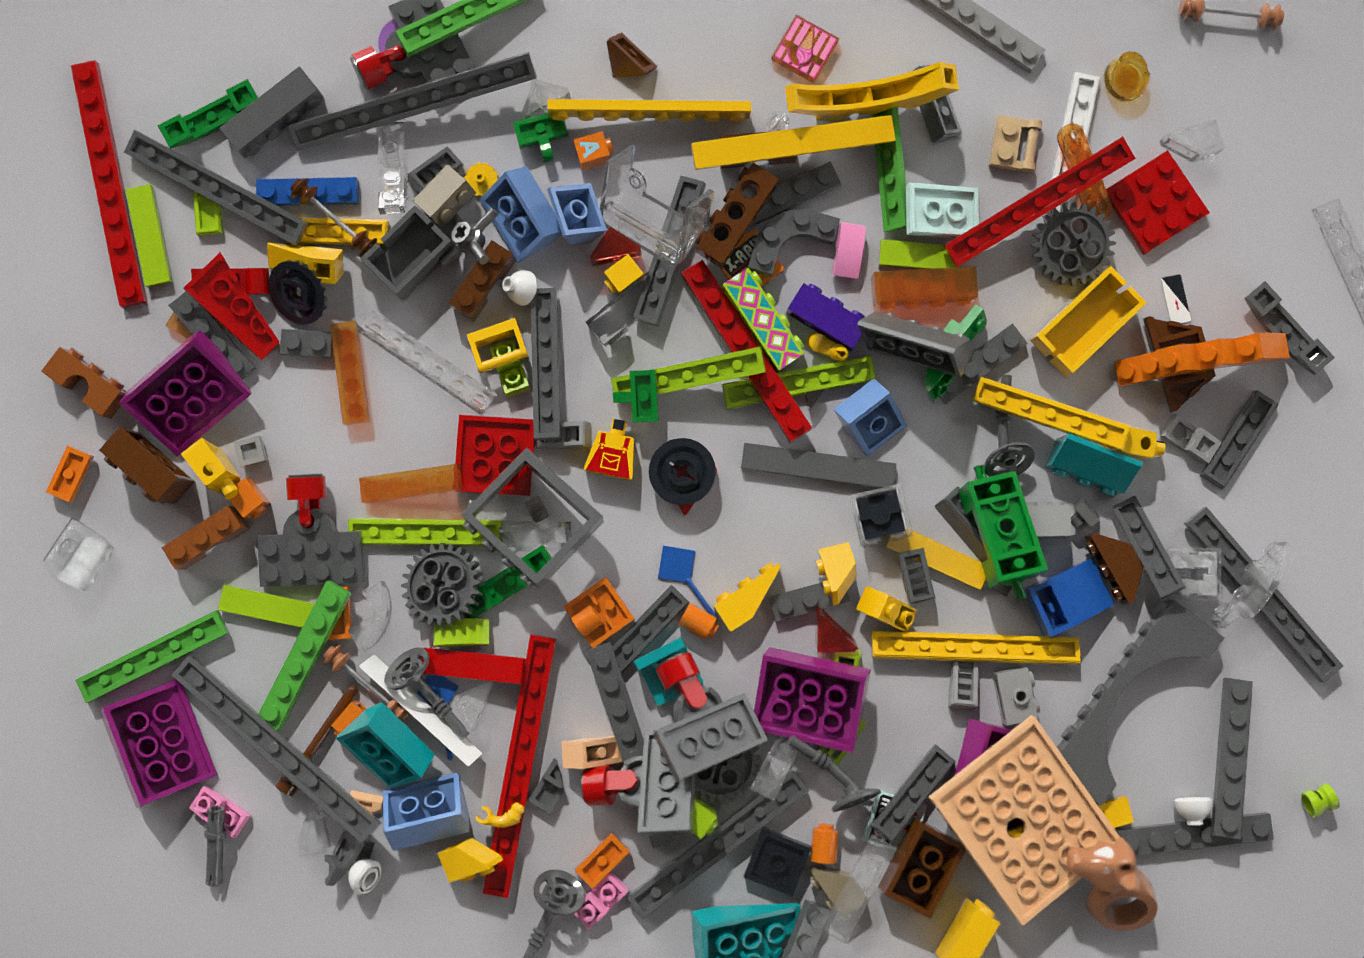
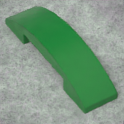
(209, 118)
(507, 582)

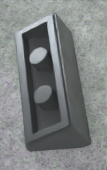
(940, 118)
(964, 525)

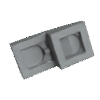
(1190, 439)

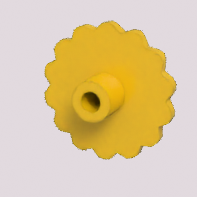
(481, 177)

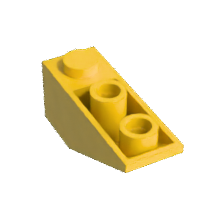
(325, 261)
(743, 603)

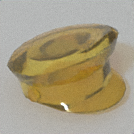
(1127, 76)

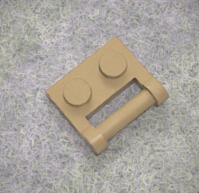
(1006, 143)

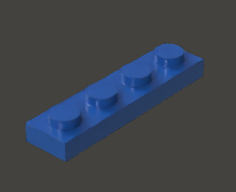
(330, 190)

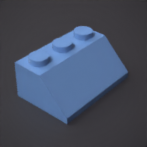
(524, 213)
(425, 811)

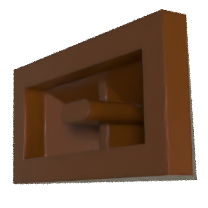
(627, 58)

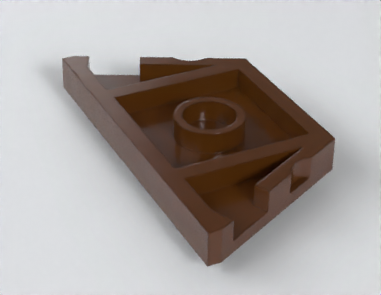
(1170, 333)

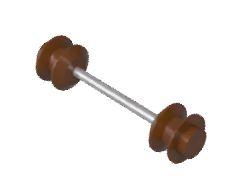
(308, 194)

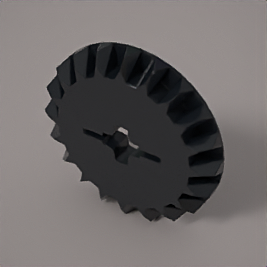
(283, 290)
(680, 453)

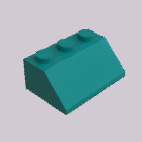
(1092, 465)
(386, 746)

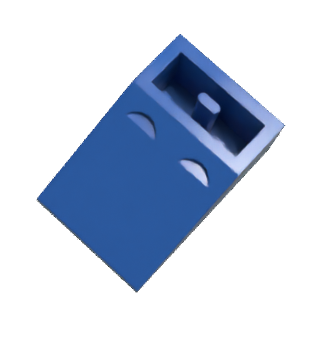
(1068, 598)

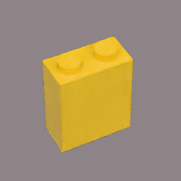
(969, 931)

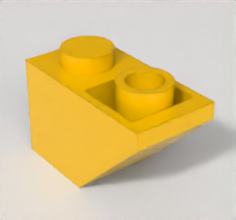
(838, 569)
(886, 609)
(467, 859)

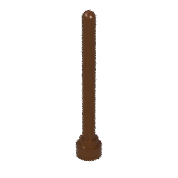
(284, 783)

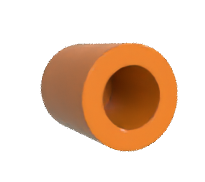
(698, 622)
(824, 844)

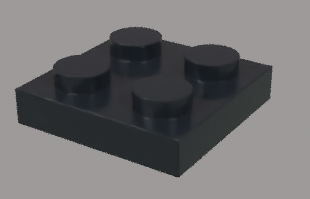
(777, 861)

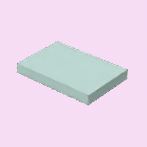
(940, 210)

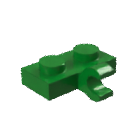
(540, 131)
(642, 396)

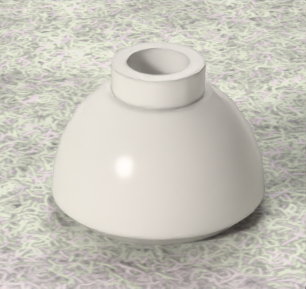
(520, 287)
(1193, 809)
(364, 875)

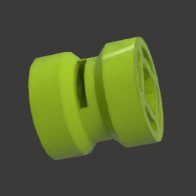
(1320, 800)

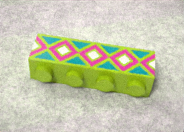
(762, 319)

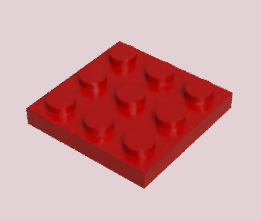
(1156, 202)
(489, 447)

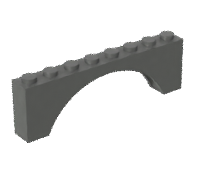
(1168, 635)

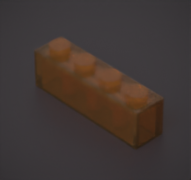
(924, 287)

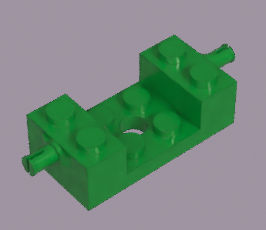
(1010, 555)

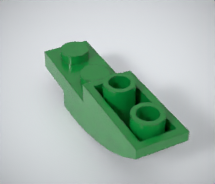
(970, 326)

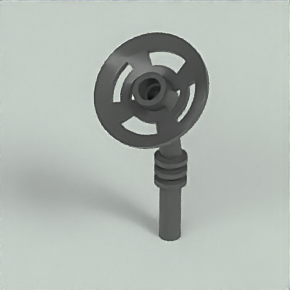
(1005, 453)
(413, 675)
(853, 793)
(554, 900)

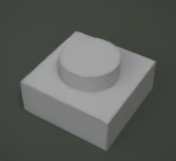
(250, 451)

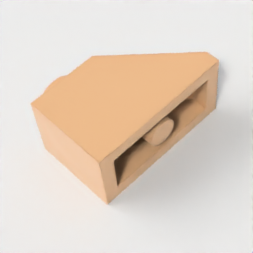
(590, 752)

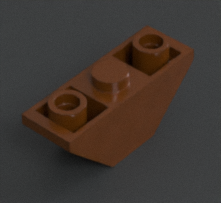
(1117, 564)

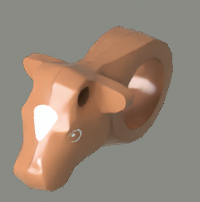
(1114, 876)

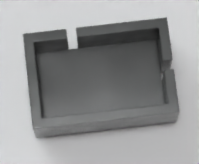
(412, 253)

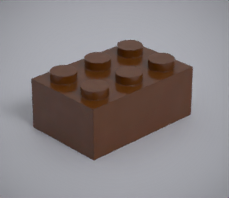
(146, 466)
(922, 867)

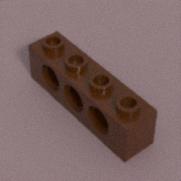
(720, 251)

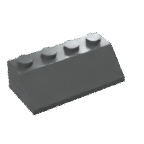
(916, 343)

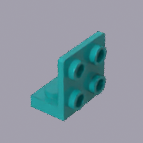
(648, 664)

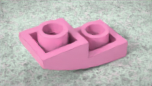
(849, 250)
(234, 816)
(601, 899)

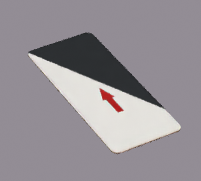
(1176, 298)

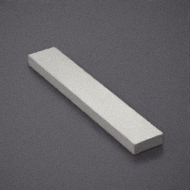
(1078, 111)

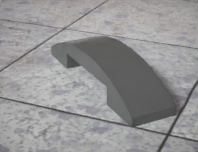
(1275, 319)

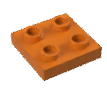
(599, 612)

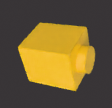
(622, 275)

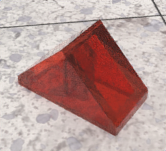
(613, 248)
(830, 635)

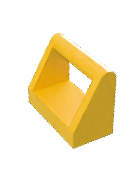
(495, 334)

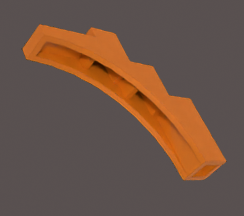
(1208, 355)

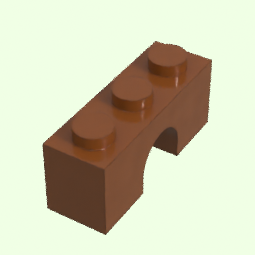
(68, 368)
(214, 530)

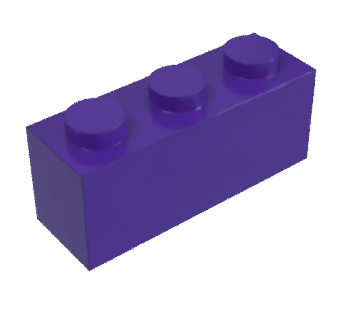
(826, 316)

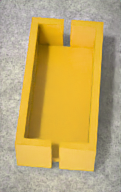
(1088, 322)

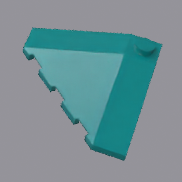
(743, 930)

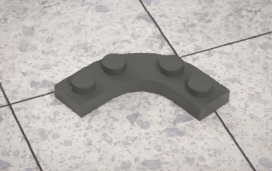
(785, 227)

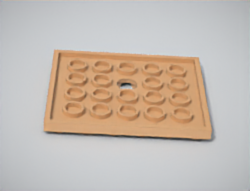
(1028, 781)

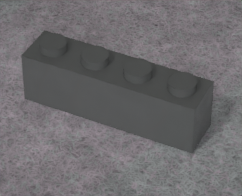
(272, 113)

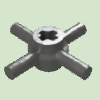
(469, 238)

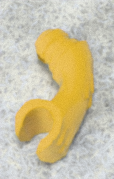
(825, 346)
(508, 819)

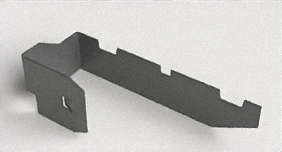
(623, 331)

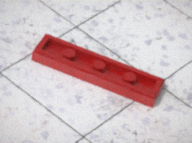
(475, 665)

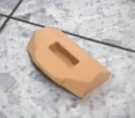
(371, 802)

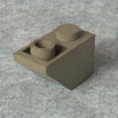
(829, 880)

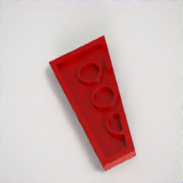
(226, 300)

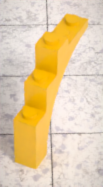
(875, 96)

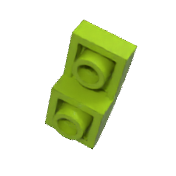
(512, 374)
(467, 632)

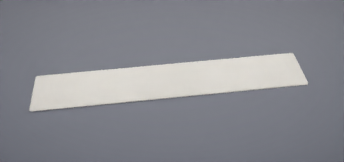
(423, 713)

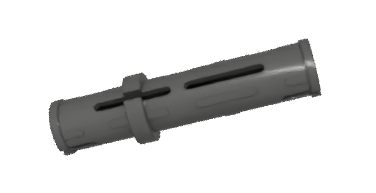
(214, 834)

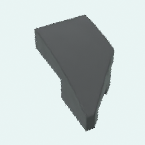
(548, 789)
(343, 857)

